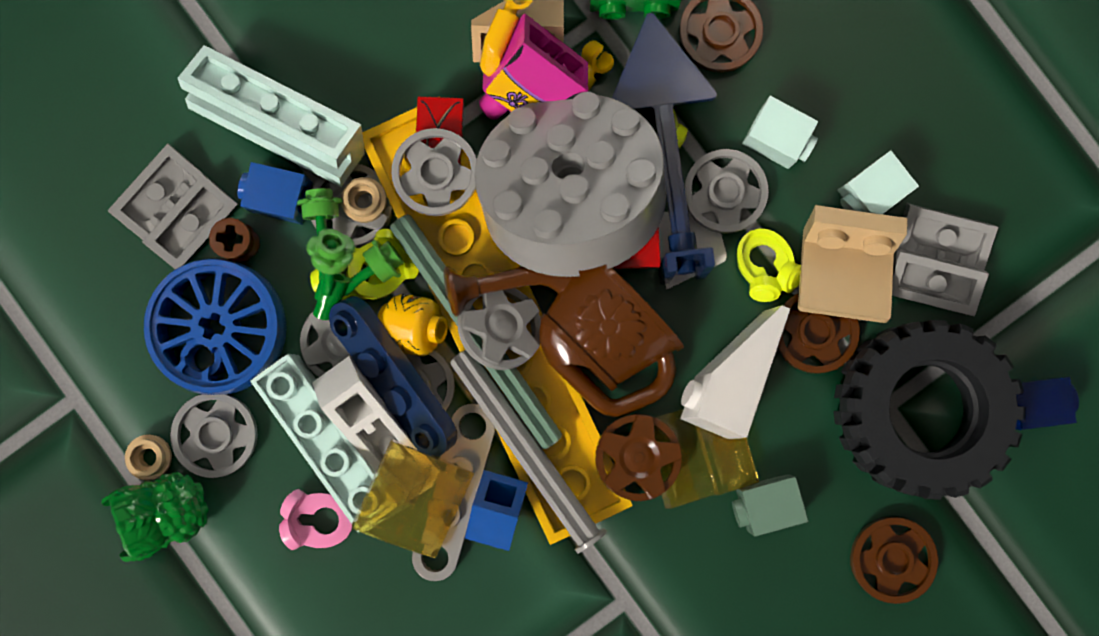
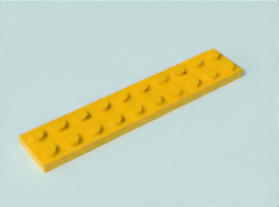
(468, 248)

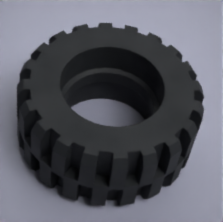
(987, 400)

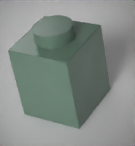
(770, 505)

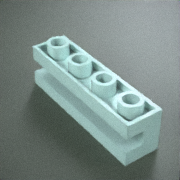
(272, 115)
(337, 463)

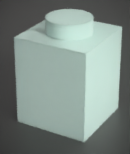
(781, 133)
(878, 186)

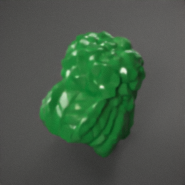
(157, 514)

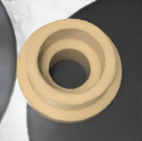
(354, 190)
(135, 460)

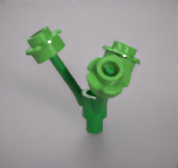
(333, 252)

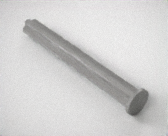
(527, 451)

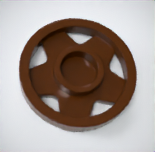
(720, 34)
(819, 337)
(638, 457)
(894, 559)

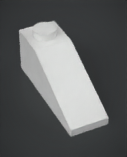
(731, 385)
(358, 411)

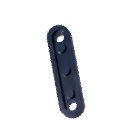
(392, 376)

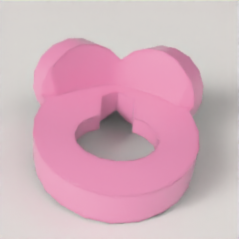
(296, 535)

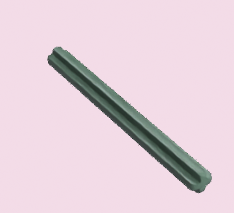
(510, 380)

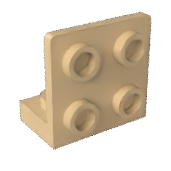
(849, 263)

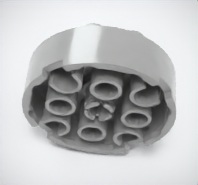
(571, 184)

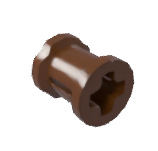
(230, 228)

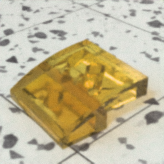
(708, 463)
(412, 499)

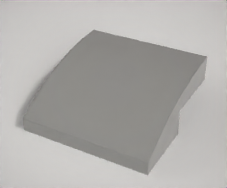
(172, 206)
(942, 259)

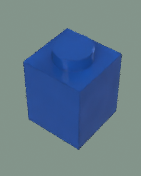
(273, 192)
(496, 510)

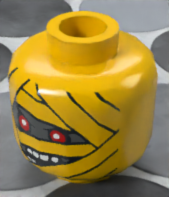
(414, 323)

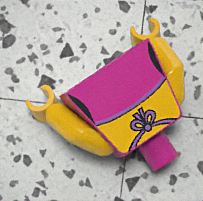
(531, 65)

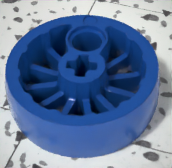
(186, 372)

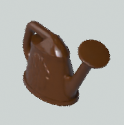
(590, 324)

